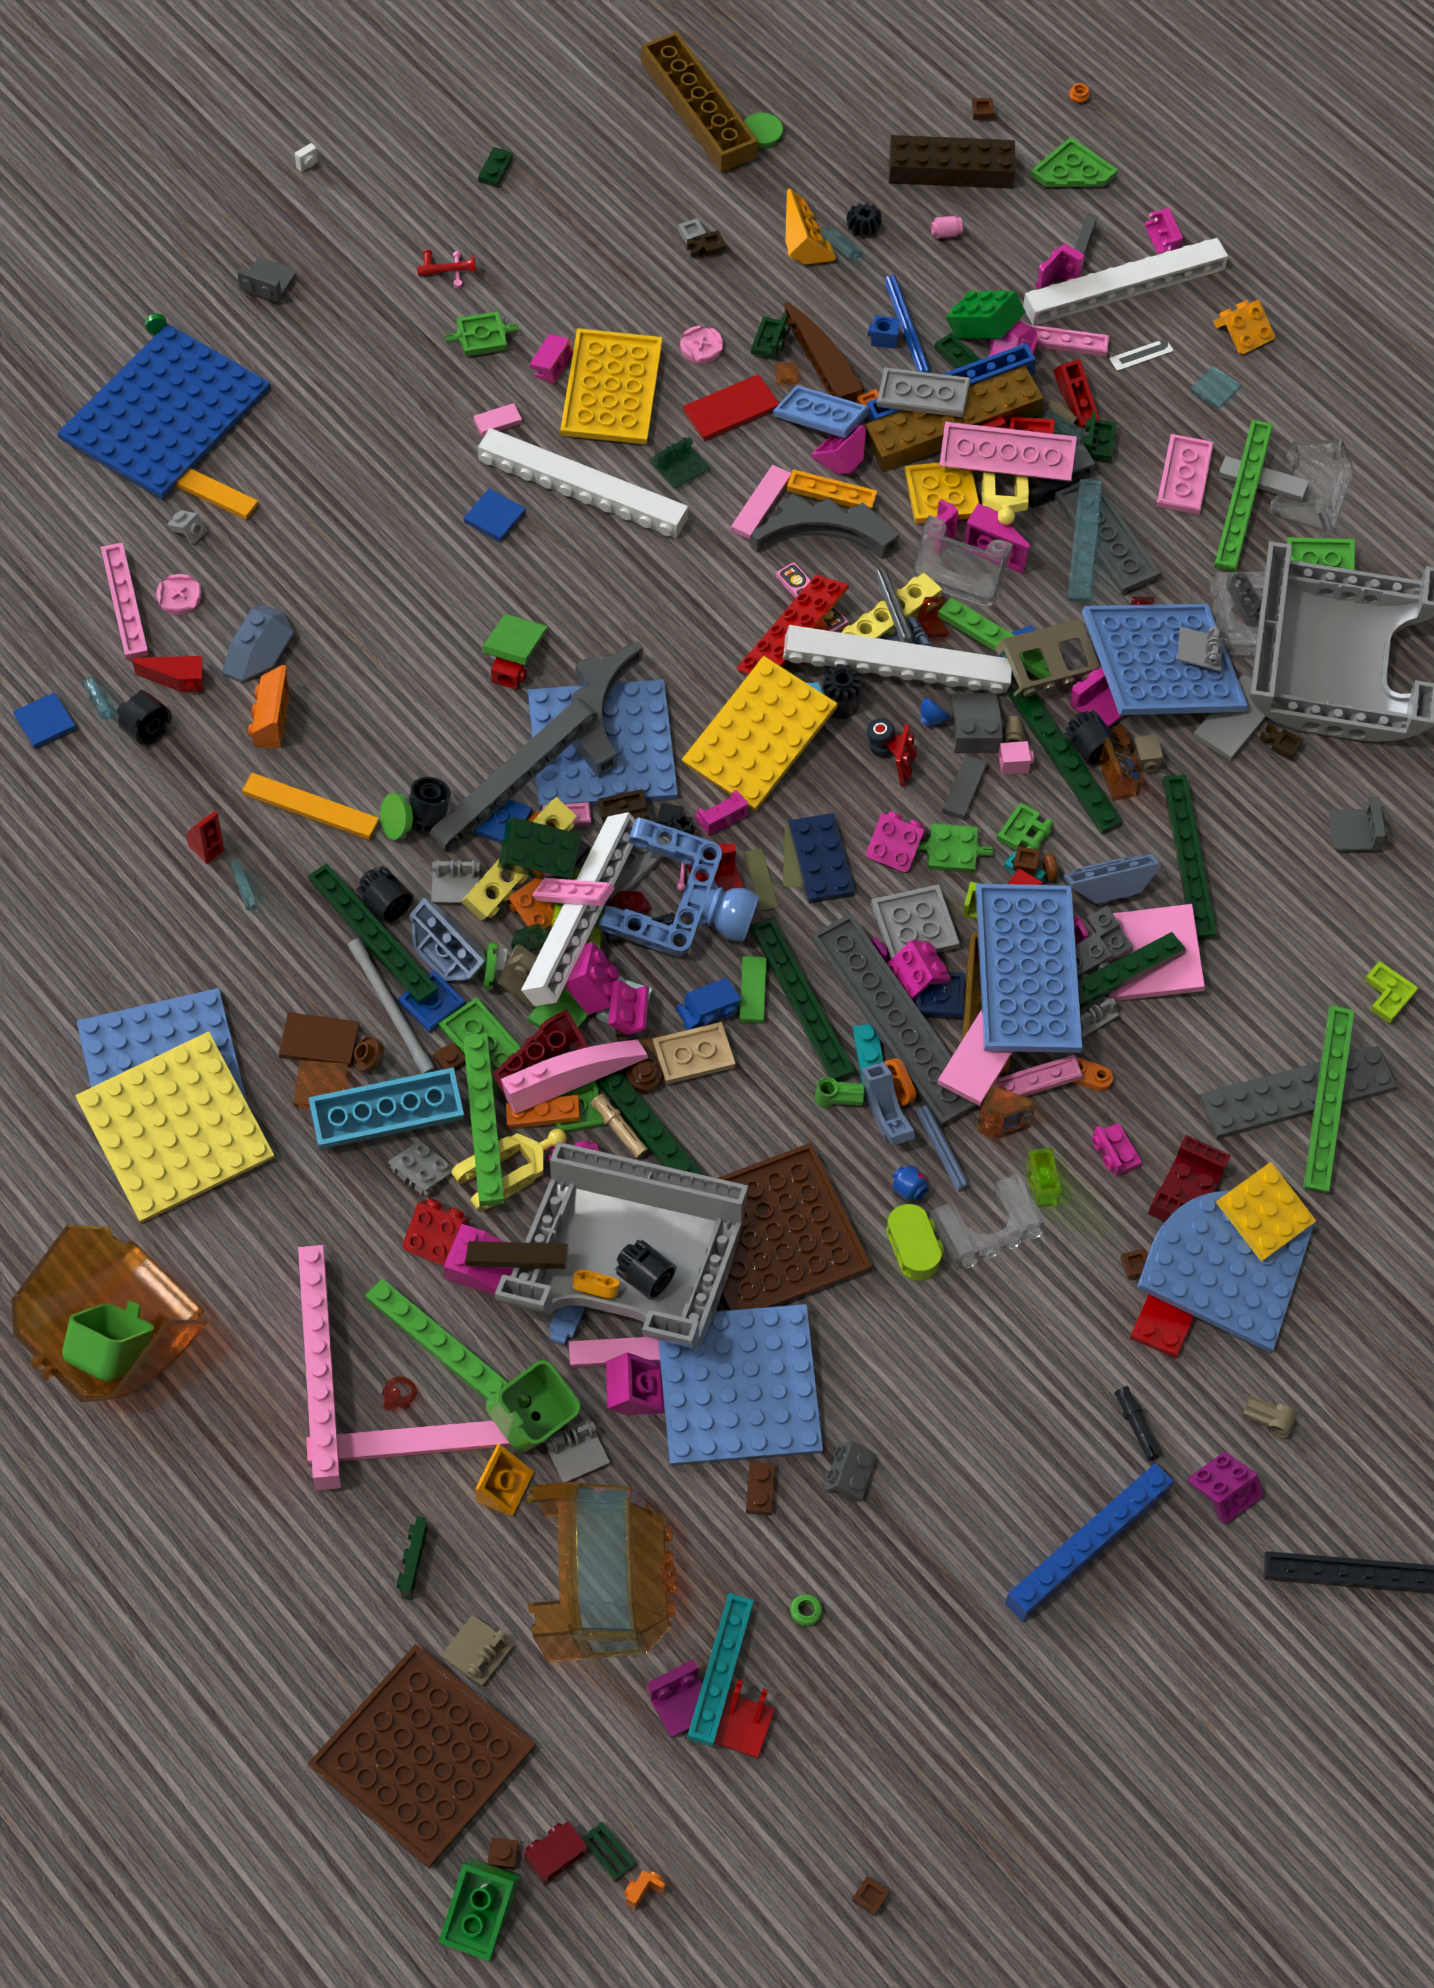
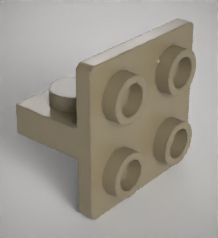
(517, 971)

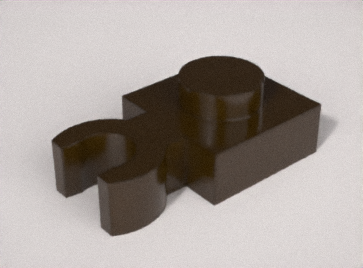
(709, 243)
(1283, 743)

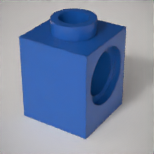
(884, 331)

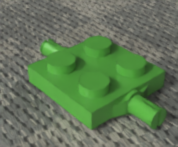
(481, 333)
(953, 848)

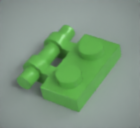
(1020, 824)

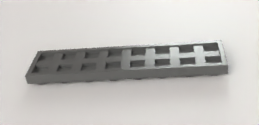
(1291, 1094)

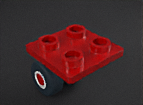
(885, 742)

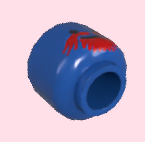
(910, 1183)

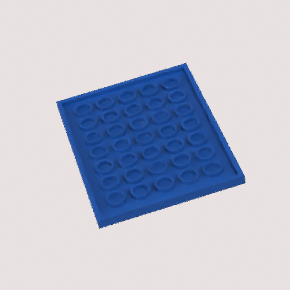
(164, 410)

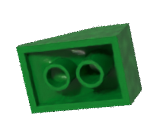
(479, 1908)

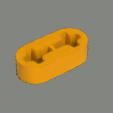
(595, 1283)

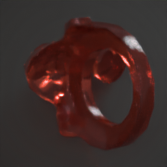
(391, 1394)

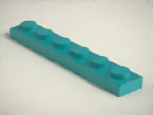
(720, 1670)

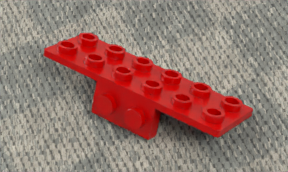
(805, 611)

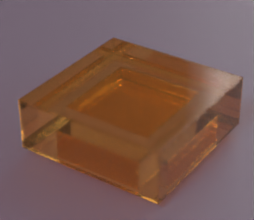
(786, 373)

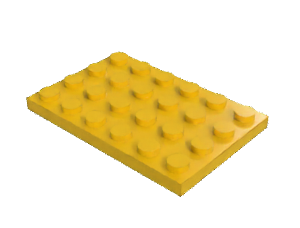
(611, 386)
(759, 733)

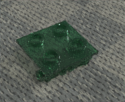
(679, 463)

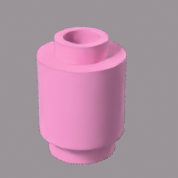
(946, 227)

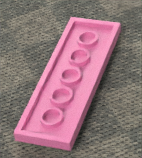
(1008, 451)

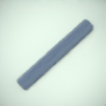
(942, 1147)

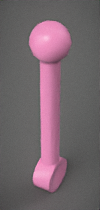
(457, 283)
(681, 885)

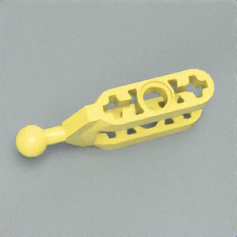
(1005, 504)
(522, 1176)

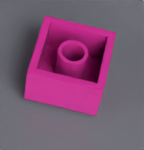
(592, 979)

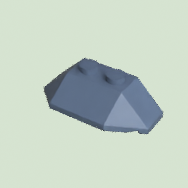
(257, 644)
(1113, 878)
(445, 943)

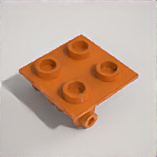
(530, 909)

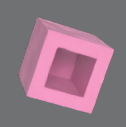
(1015, 758)

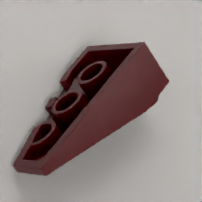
(554, 1038)

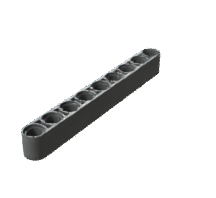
(513, 775)

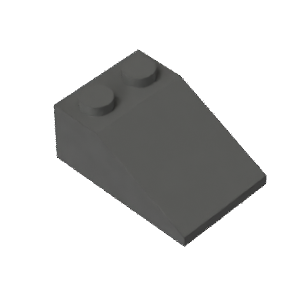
(976, 723)

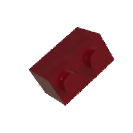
(555, 1852)

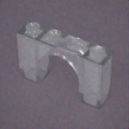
(1237, 638)
(968, 1247)

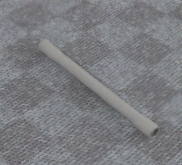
(363, 958)

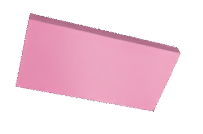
(1185, 474)
(972, 1068)

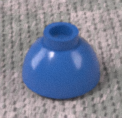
(932, 713)

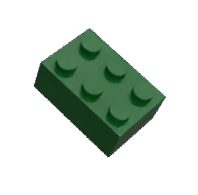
(985, 314)

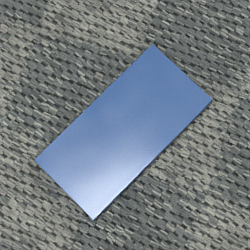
(821, 411)

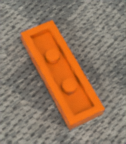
(553, 1111)

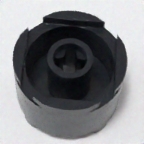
(144, 718)

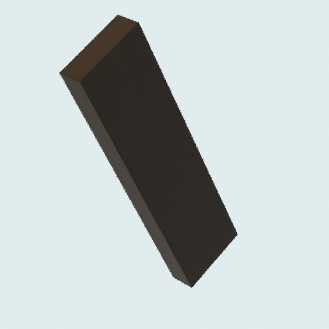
(516, 1255)

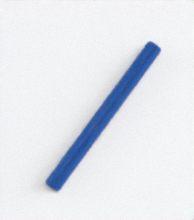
(907, 324)

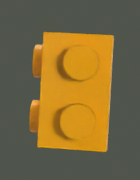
(1246, 325)

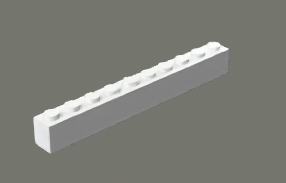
(1125, 281)
(583, 483)
(897, 659)
(577, 920)

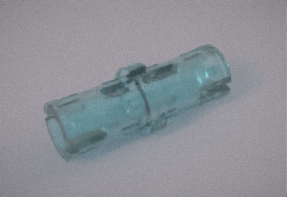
(98, 697)

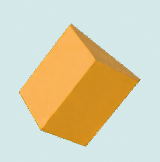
(503, 1482)

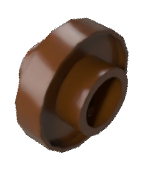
(368, 1054)
(644, 1075)

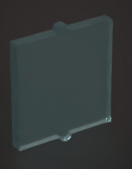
(1215, 387)

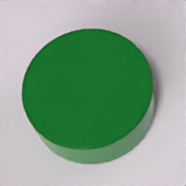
(155, 323)

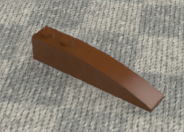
(824, 356)

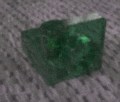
(530, 937)

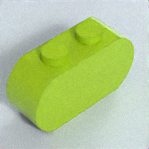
(914, 1242)

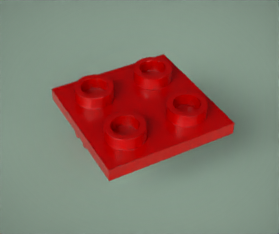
(744, 1723)

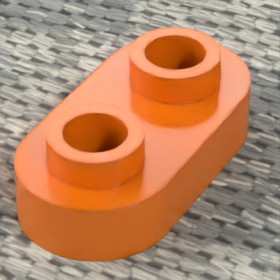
(1089, 1074)
(903, 1085)

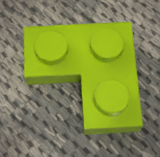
(1394, 988)

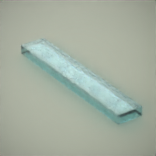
(1085, 540)

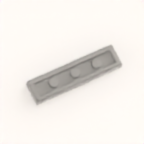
(1270, 480)

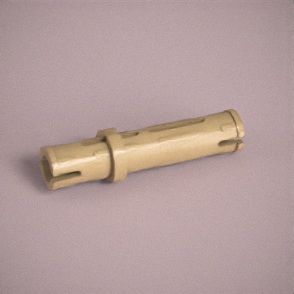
(612, 1118)

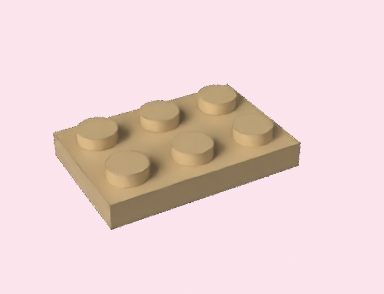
(693, 1053)

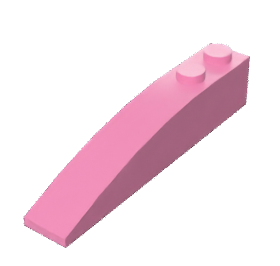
(568, 1072)

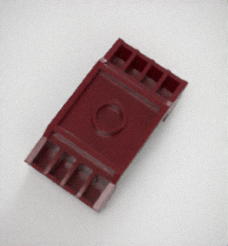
(1192, 1174)

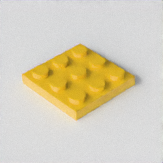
(931, 483)
(1265, 1211)

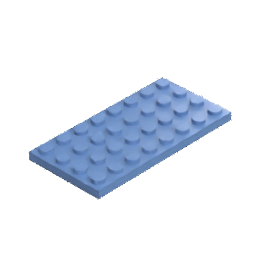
(1028, 968)

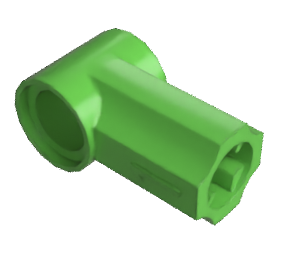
(841, 1093)

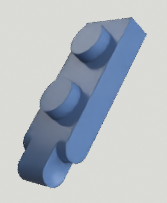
(566, 1323)

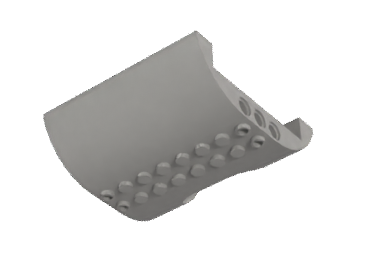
(1329, 647)
(612, 1201)

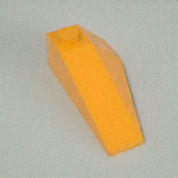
(803, 233)

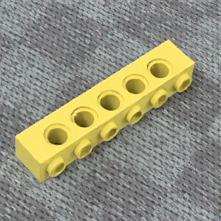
(910, 599)
(477, 900)

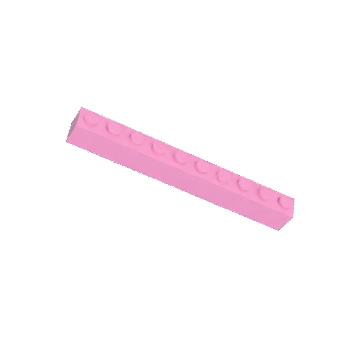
(319, 1368)

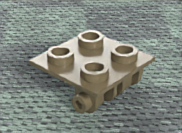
(477, 1650)

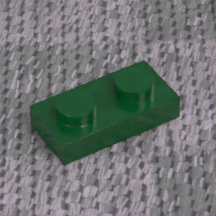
(495, 167)

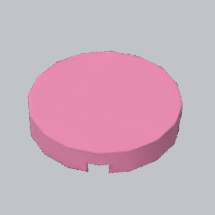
(701, 344)
(179, 594)

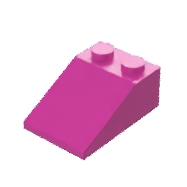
(985, 527)
(479, 1278)

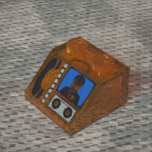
(1120, 770)
(1005, 1113)

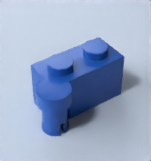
(709, 1004)

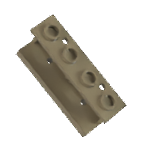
(1047, 642)

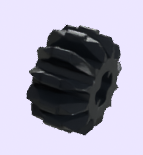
(864, 219)

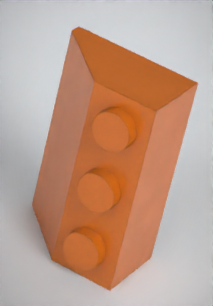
(270, 709)

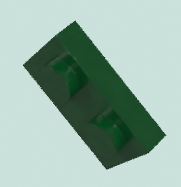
(770, 337)
(1100, 438)

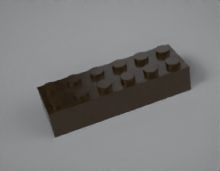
(952, 161)

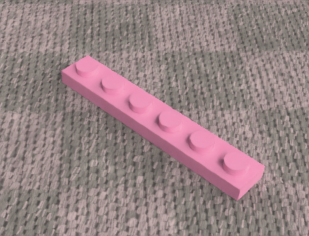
(124, 601)

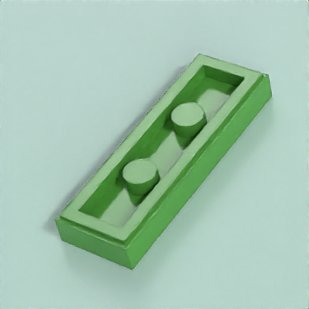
(752, 989)

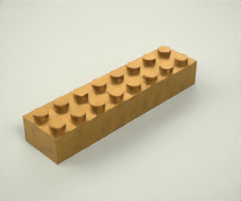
(699, 101)
(915, 435)

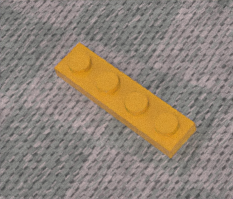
(823, 488)

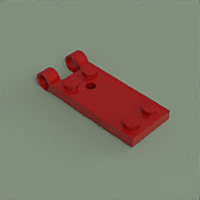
(1161, 1326)

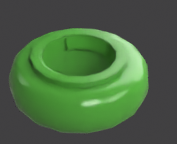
(806, 1620)

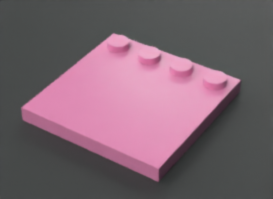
(1174, 977)

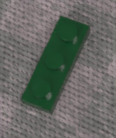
(412, 1557)

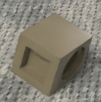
(1147, 753)

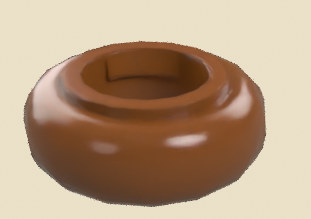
(1050, 867)

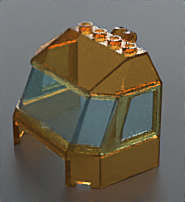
(611, 1573)

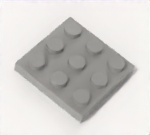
(915, 916)

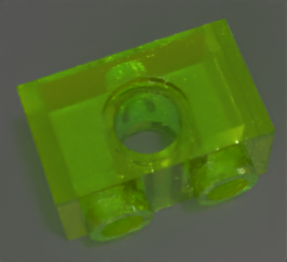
(1043, 1177)

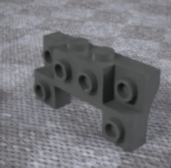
(1104, 946)

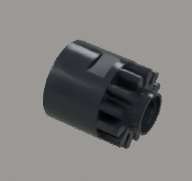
(844, 689)
(1087, 735)
(429, 802)
(384, 894)
(645, 1269)

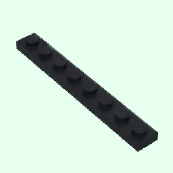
(1349, 1572)

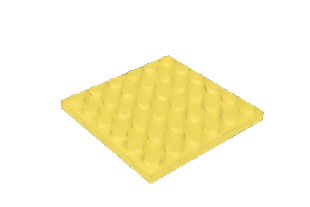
(174, 1127)

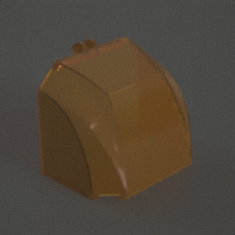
(92, 1269)

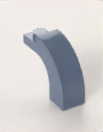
(884, 1104)

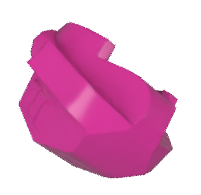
(1019, 334)

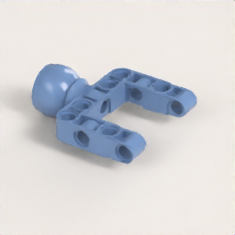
(701, 901)

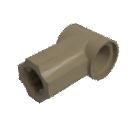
(1276, 1418)

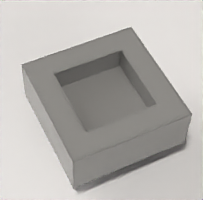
(691, 230)

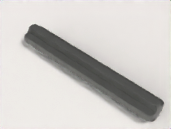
(894, 606)

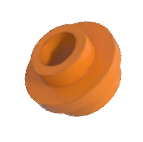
(1079, 93)

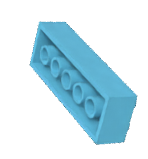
(386, 1108)

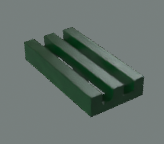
(594, 1833)

